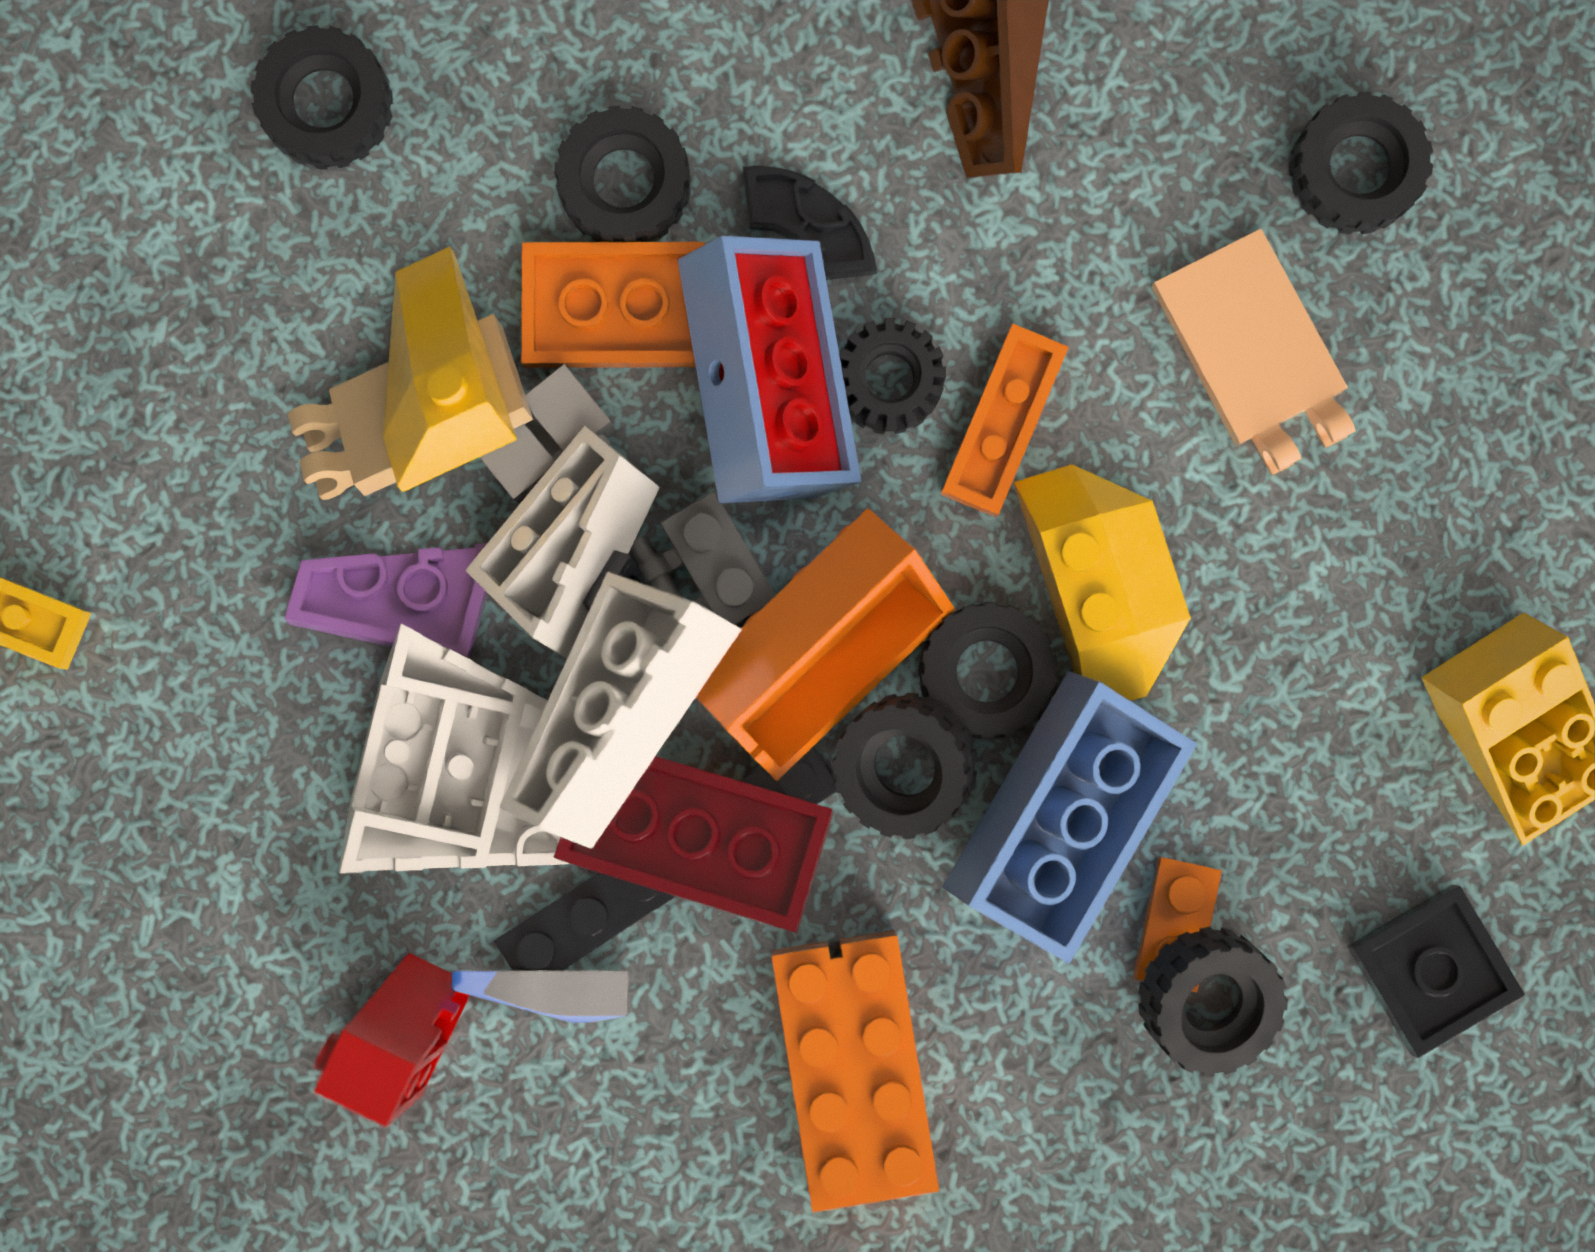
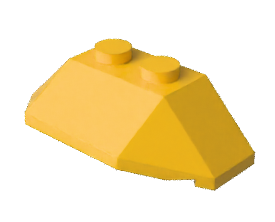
(1105, 576)

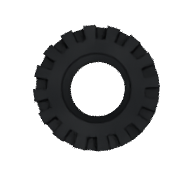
(911, 347)

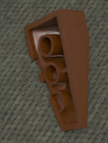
(993, 68)

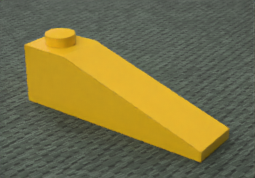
(440, 378)

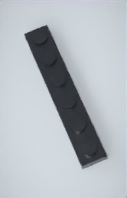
(610, 905)

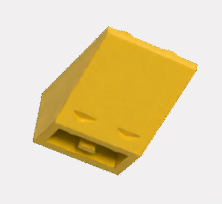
(1522, 722)

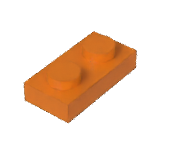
(1178, 902)

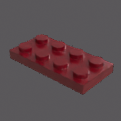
(712, 843)

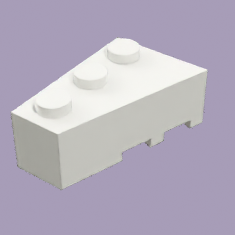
(562, 539)

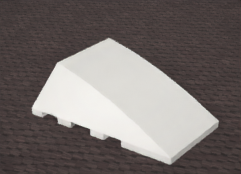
(439, 767)

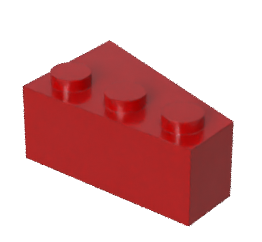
(392, 1043)

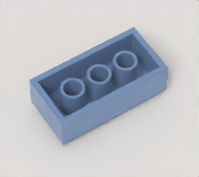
(1069, 815)

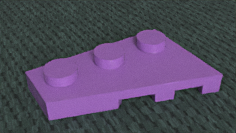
(374, 594)

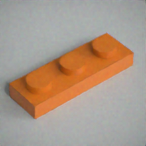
(1004, 420)

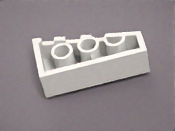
(614, 706)

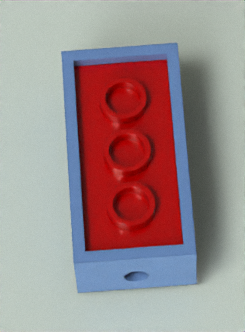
(768, 369)

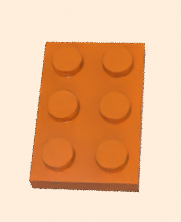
(604, 305)

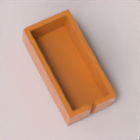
(824, 643)
(854, 1071)

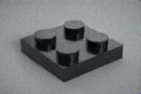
(1435, 970)

